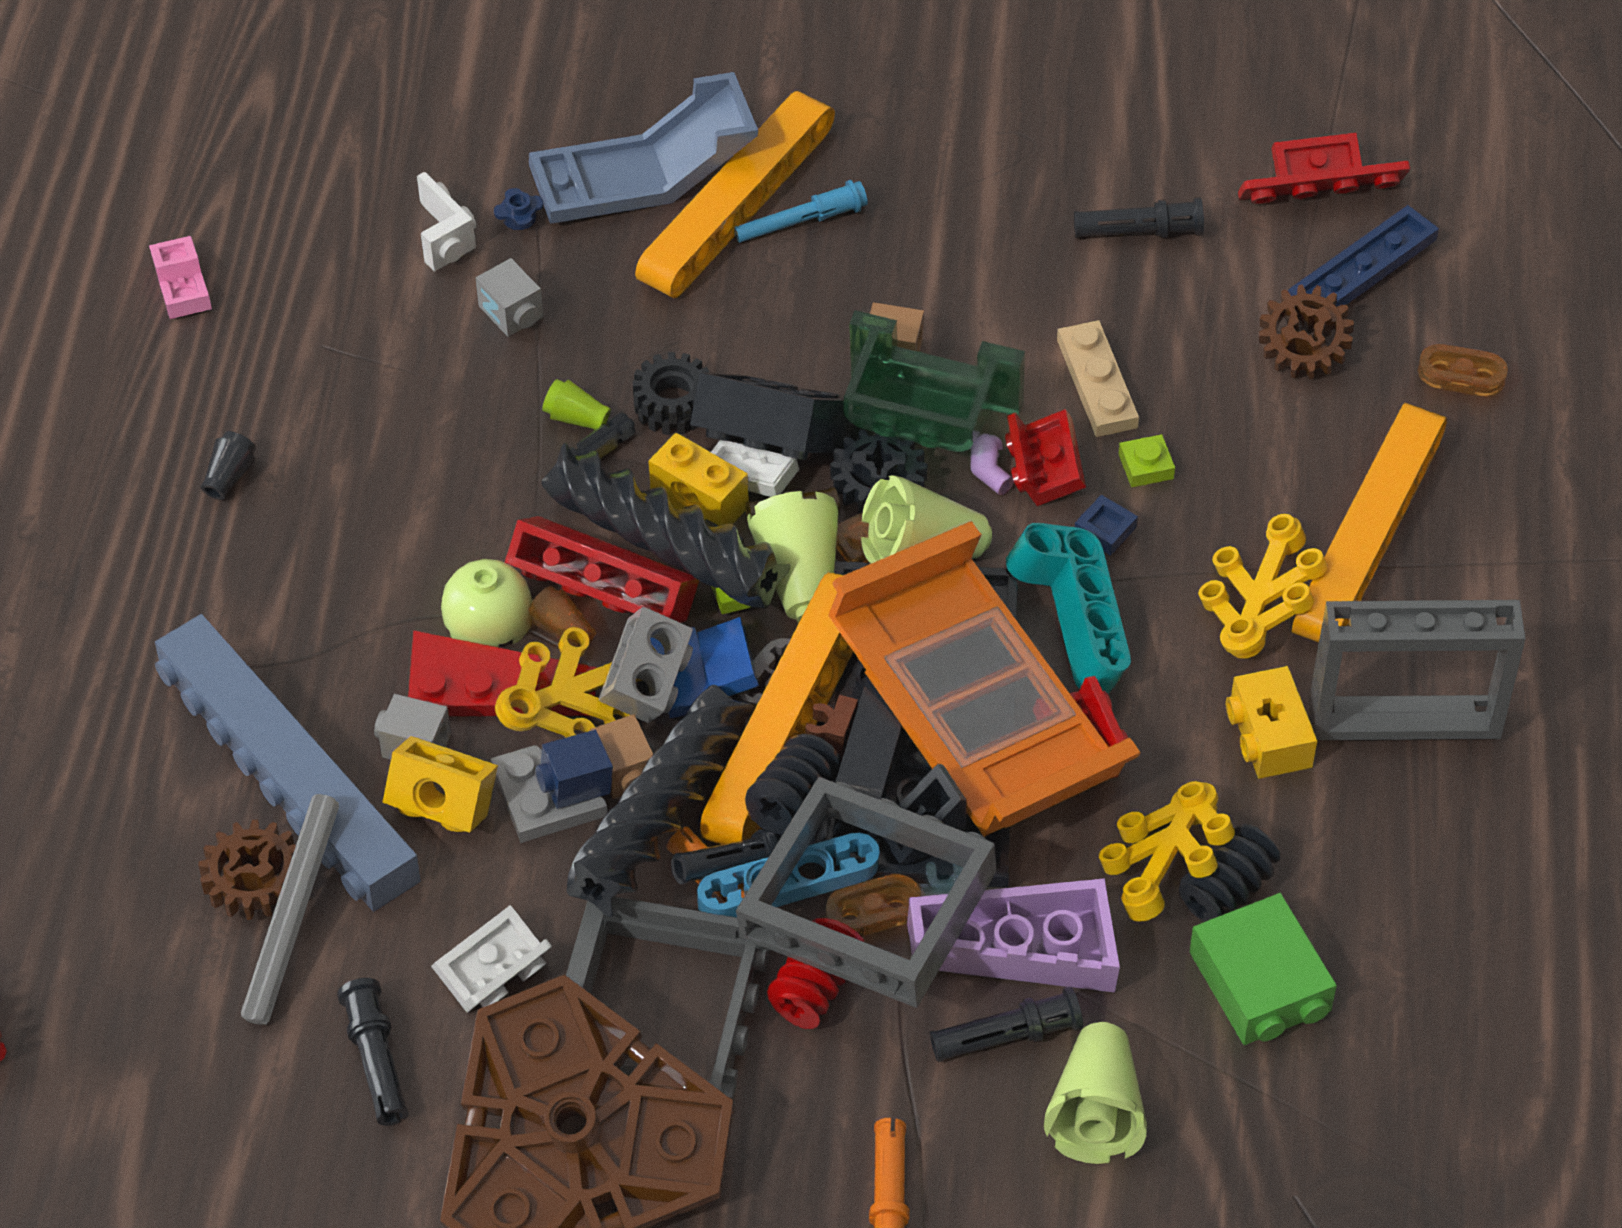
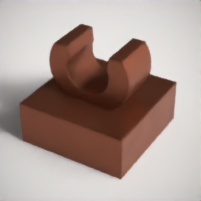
(837, 721)

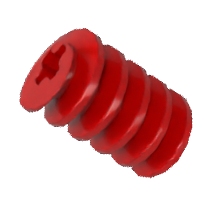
(803, 990)

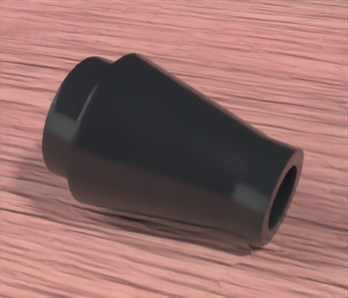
(228, 462)

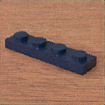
(1372, 257)

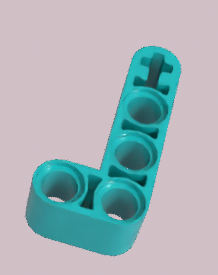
(1083, 595)

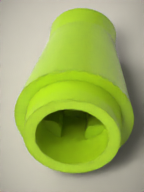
(574, 406)

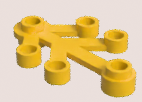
(1246, 634)
(564, 690)
(1189, 806)

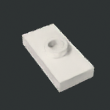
(766, 470)

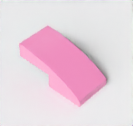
(180, 277)

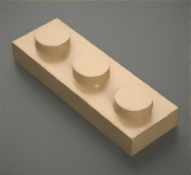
(1097, 378)

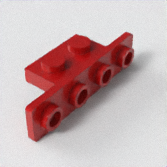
(1319, 165)

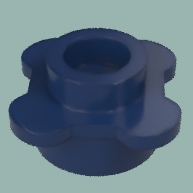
(518, 209)

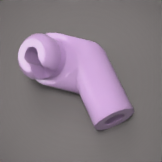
(984, 464)

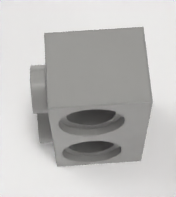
(638, 660)

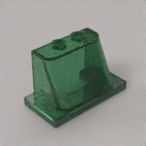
(925, 394)

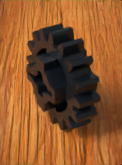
(857, 465)

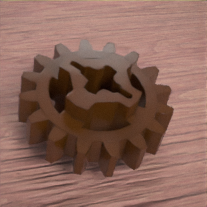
(1298, 348)
(251, 871)

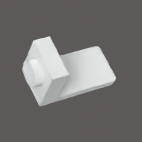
(456, 225)

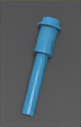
(822, 206)

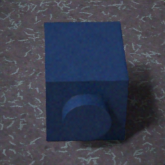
(575, 769)

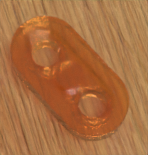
(1462, 370)
(871, 902)

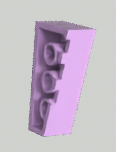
(1032, 935)

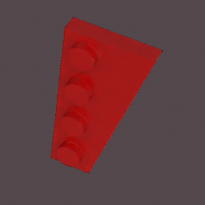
(472, 675)

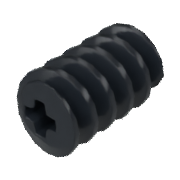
(788, 780)
(1239, 871)

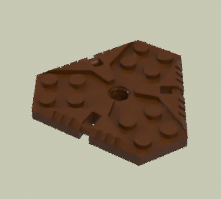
(557, 1054)

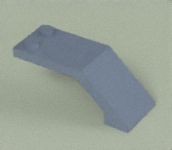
(648, 166)

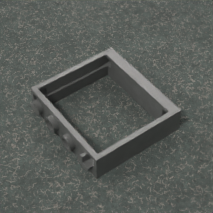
(1415, 627)
(684, 929)
(842, 954)

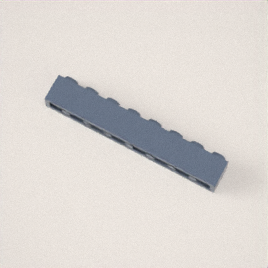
(285, 760)

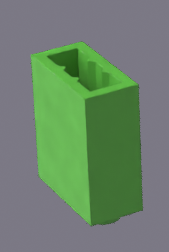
(1262, 969)

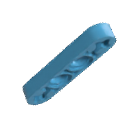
(796, 886)

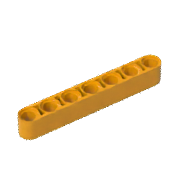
(734, 194)
(1374, 514)
(801, 679)

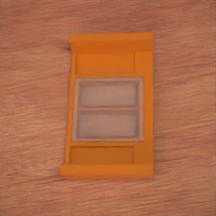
(970, 681)

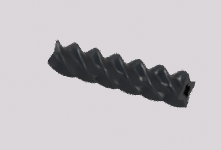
(672, 534)
(655, 798)

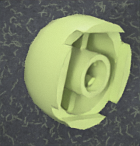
(487, 603)

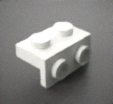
(489, 959)

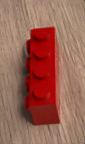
(599, 569)

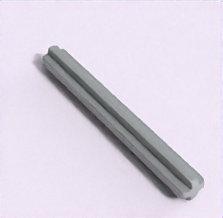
(290, 909)

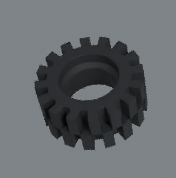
(661, 376)

